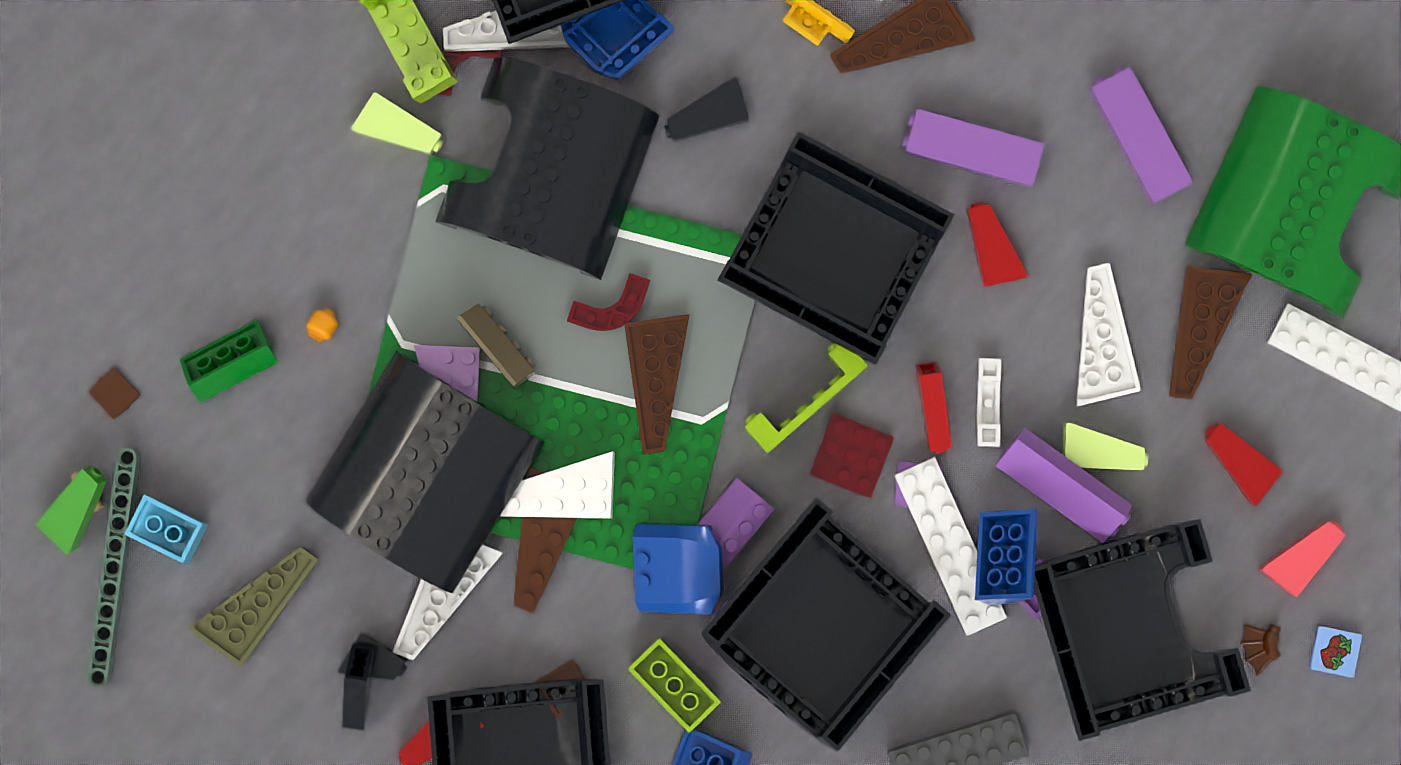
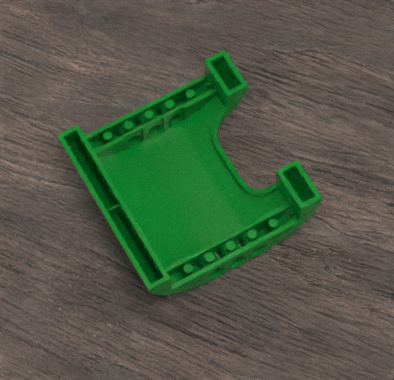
(1291, 193)

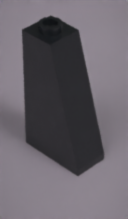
(710, 113)
(357, 686)

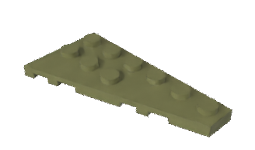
(247, 615)

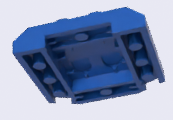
(617, 36)
(677, 568)

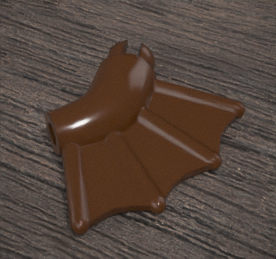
(1260, 646)

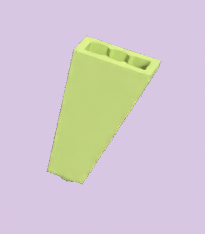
(393, 125)
(1100, 451)

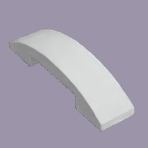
(988, 402)

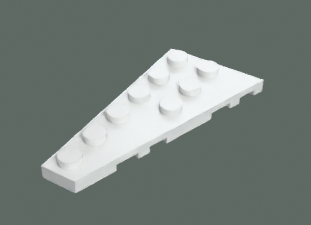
(487, 34)

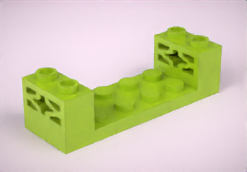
(412, 47)
(764, 432)

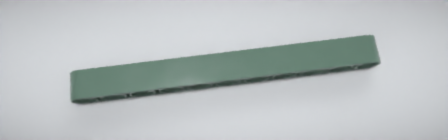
(107, 576)

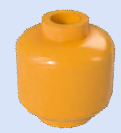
(322, 325)

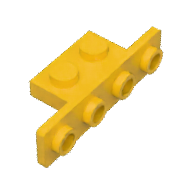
(815, 21)

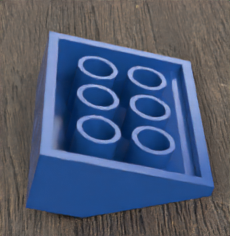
(1006, 556)
(704, 749)

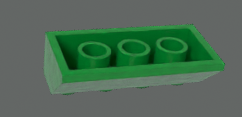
(228, 361)

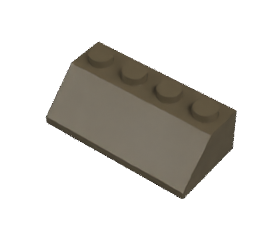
(496, 345)

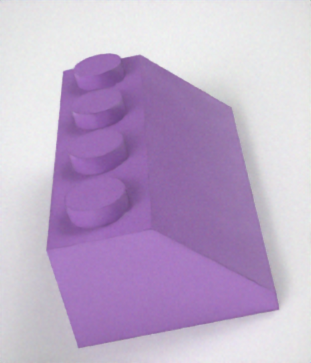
(736, 518)

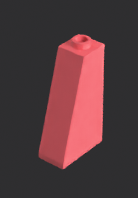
(1303, 558)

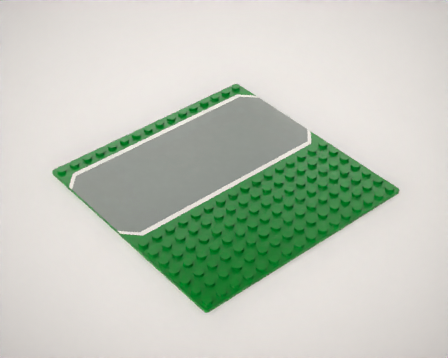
(583, 377)

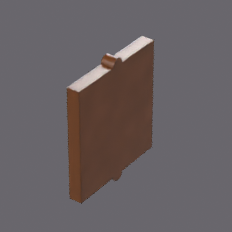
(113, 393)

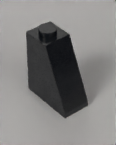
(385, 662)

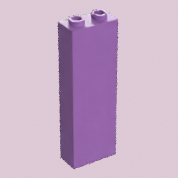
(1140, 134)
(973, 148)
(1064, 486)

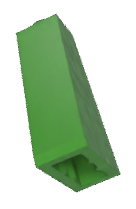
(72, 511)

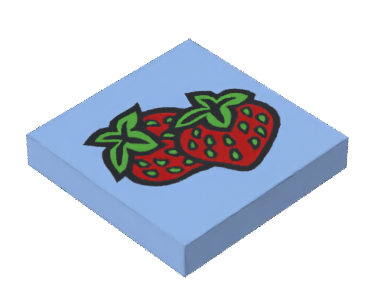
(1335, 651)

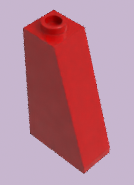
(993, 250)
(933, 406)
(1244, 464)
(418, 748)

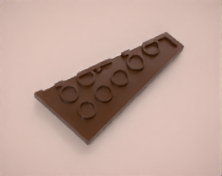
(912, 31)
(1204, 314)
(655, 363)
(539, 551)

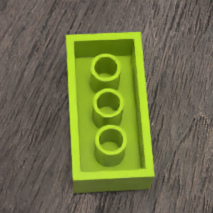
(674, 685)

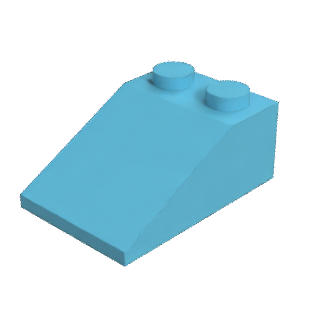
(166, 529)

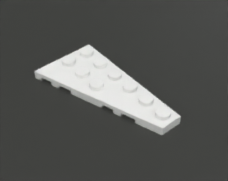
(1105, 350)
(567, 492)
(434, 606)

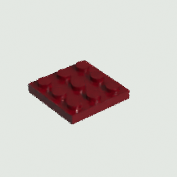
(851, 455)

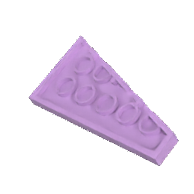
(453, 365)

